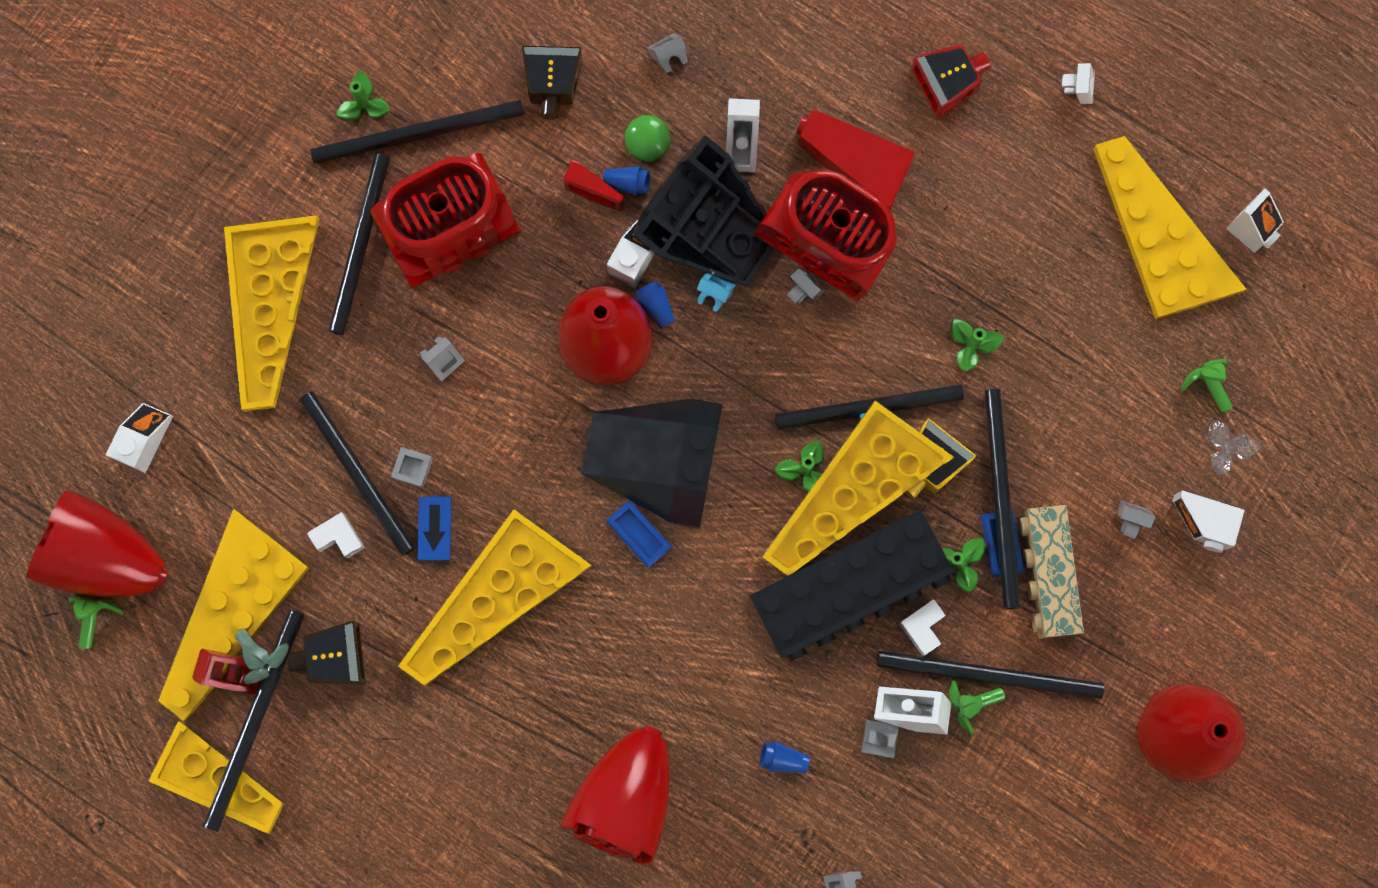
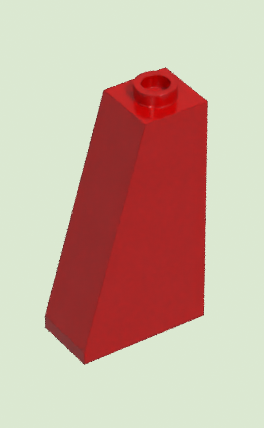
(856, 154)

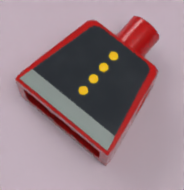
(949, 76)

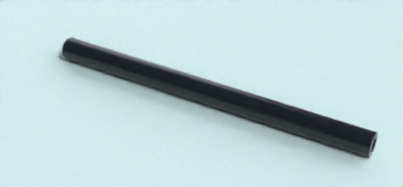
(417, 131)
(1002, 500)
(990, 674)
(250, 728)

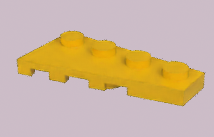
(195, 771)

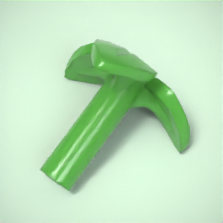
(362, 89)
(979, 339)
(1212, 374)
(811, 456)
(971, 553)
(86, 608)
(969, 705)

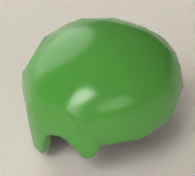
(647, 138)

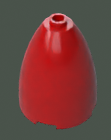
(604, 336)
(94, 552)
(1191, 732)
(624, 798)

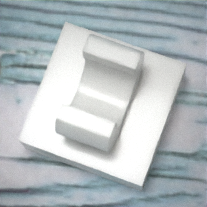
(1080, 84)

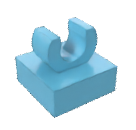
(715, 287)

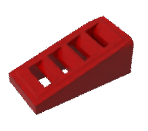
(588, 185)
(210, 666)

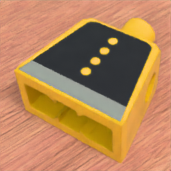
(947, 471)

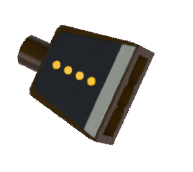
(552, 76)
(331, 656)

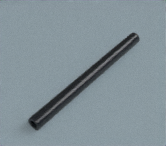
(358, 245)
(856, 408)
(357, 473)

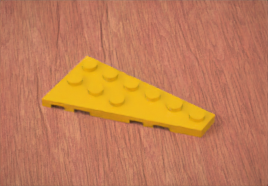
(1167, 247)
(266, 288)
(866, 474)
(504, 583)
(240, 592)

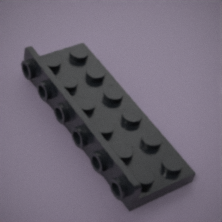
(852, 586)

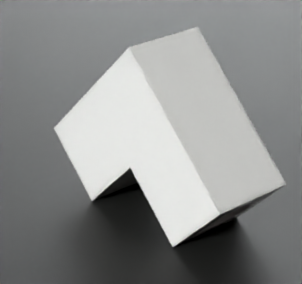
(337, 531)
(918, 627)

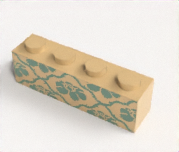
(1052, 572)

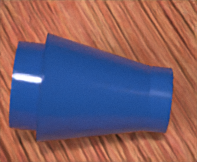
(628, 180)
(656, 303)
(781, 758)

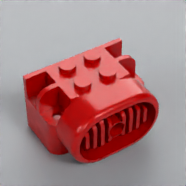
(804, 231)
(439, 242)

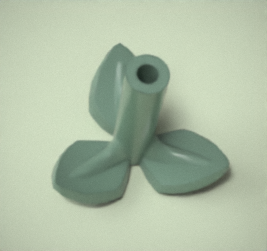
(258, 657)

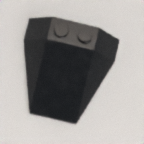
(706, 217)
(656, 455)

